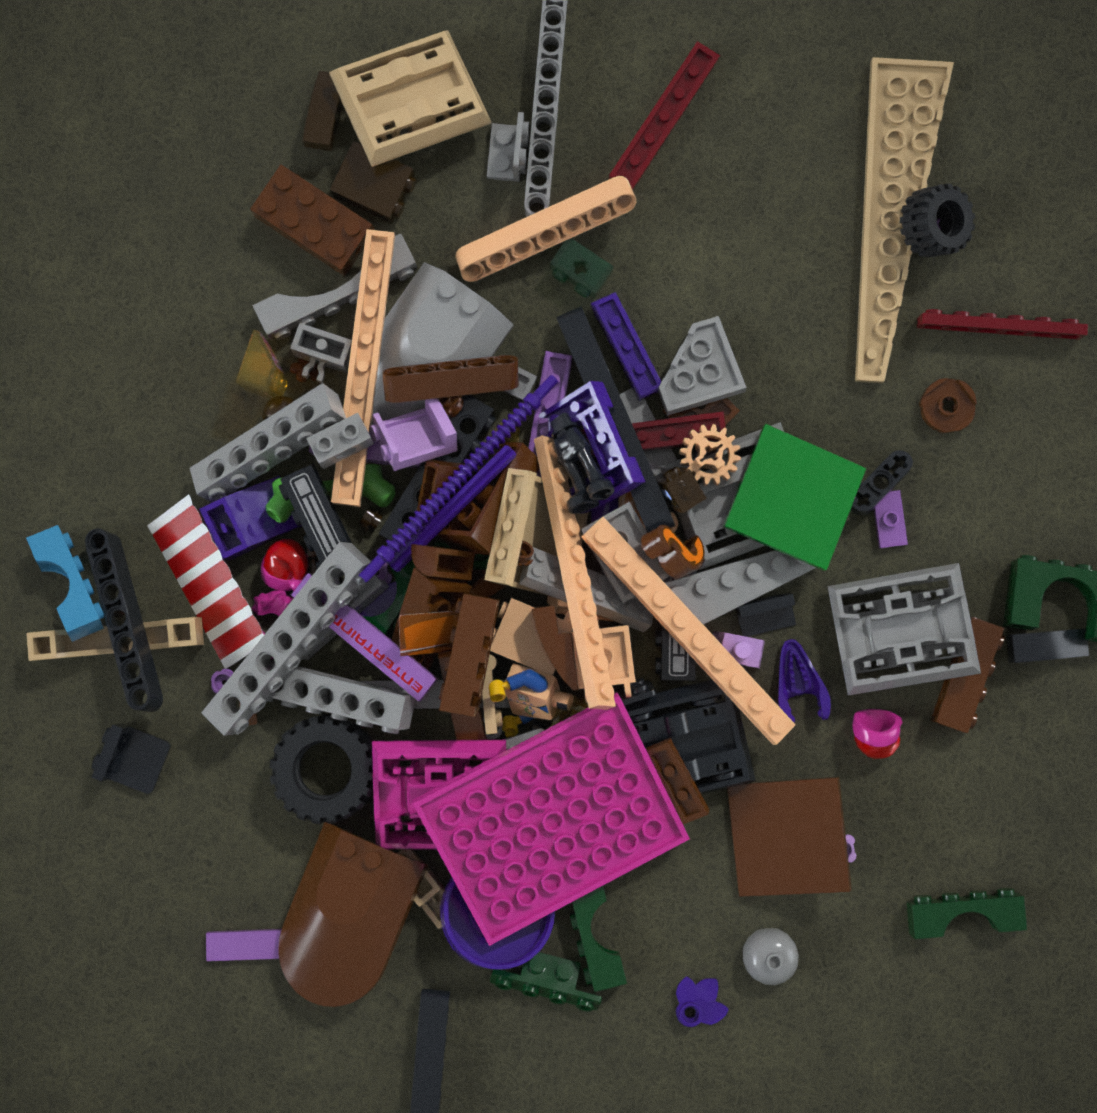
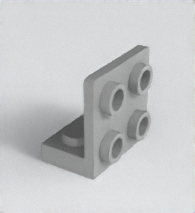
(506, 150)

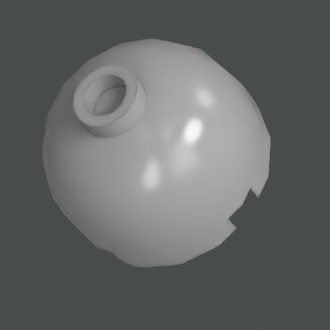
(770, 956)

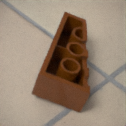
(430, 595)

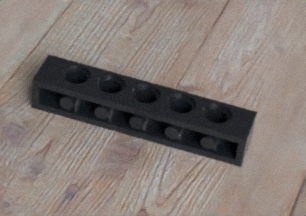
(473, 411)

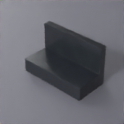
(766, 614)

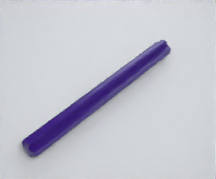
(455, 505)

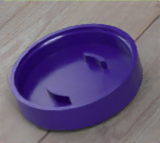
(470, 944)

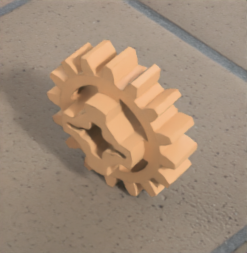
(716, 464)

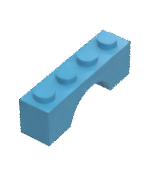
(77, 610)

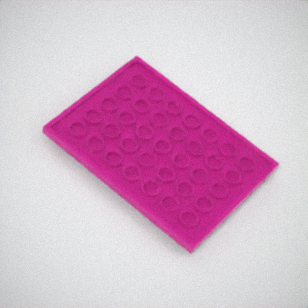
(551, 819)

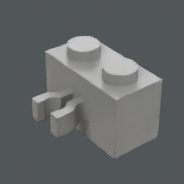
(321, 349)

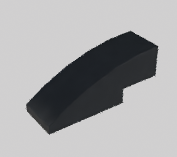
(1047, 645)

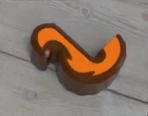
(673, 555)

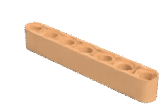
(545, 228)

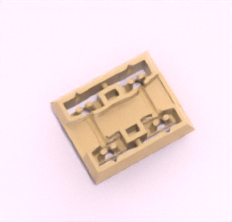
(409, 94)

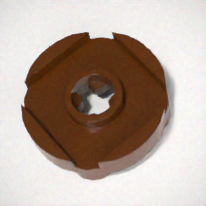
(932, 404)

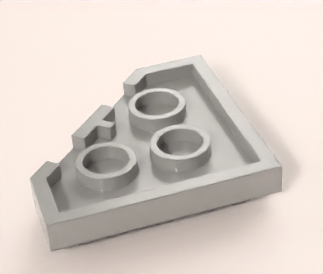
(701, 369)

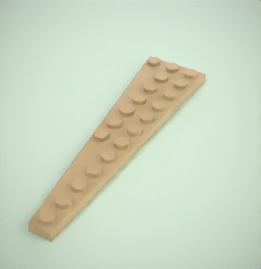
(900, 144)

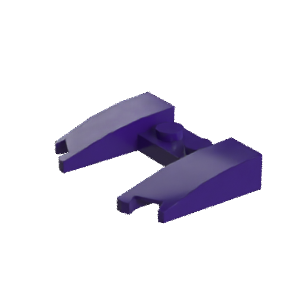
(590, 408)

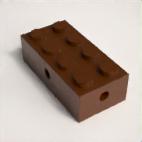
(312, 220)

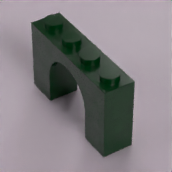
(1028, 583)

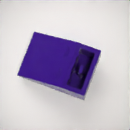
(241, 520)

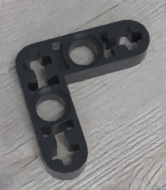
(875, 495)

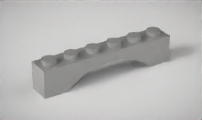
(283, 312)

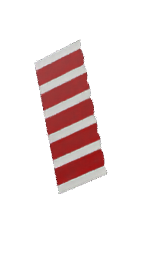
(206, 581)

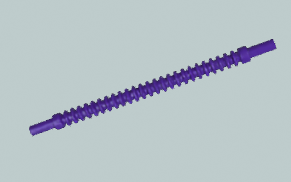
(387, 552)

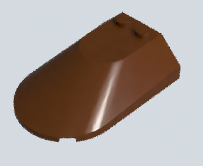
(346, 917)

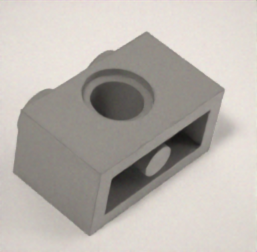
(340, 441)

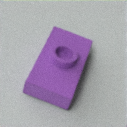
(890, 521)

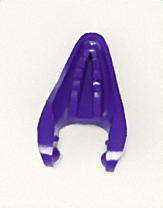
(798, 678)

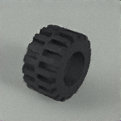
(921, 225)

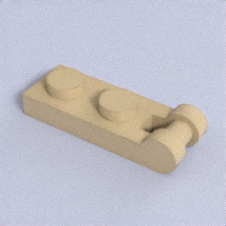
(492, 717)

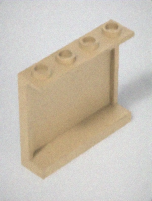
(521, 518)

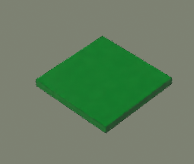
(794, 497)

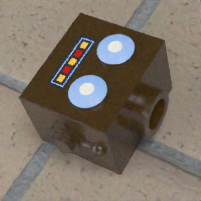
(681, 489)

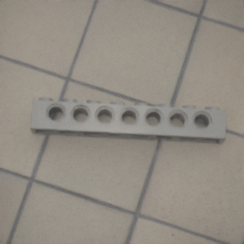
(222, 708)

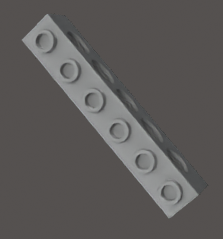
(266, 444)
(397, 704)

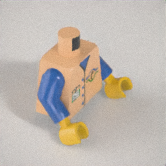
(529, 696)

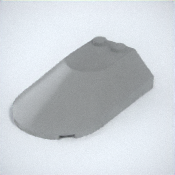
(432, 324)

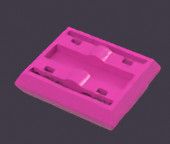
(398, 785)

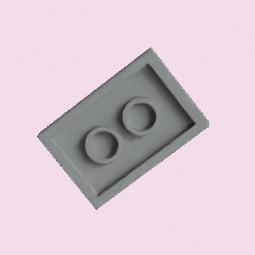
(631, 529)

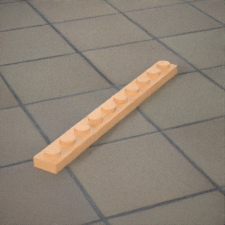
(364, 358)
(575, 578)
(688, 631)

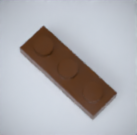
(677, 781)

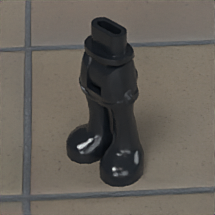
(573, 448)

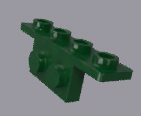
(548, 978)

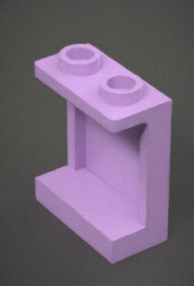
(415, 435)

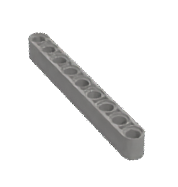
(545, 114)

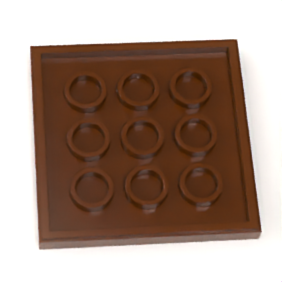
(789, 837)

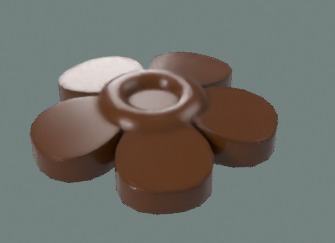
(297, 368)

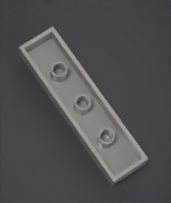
(546, 577)

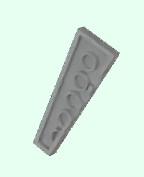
(736, 583)

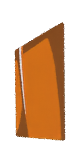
(426, 632)

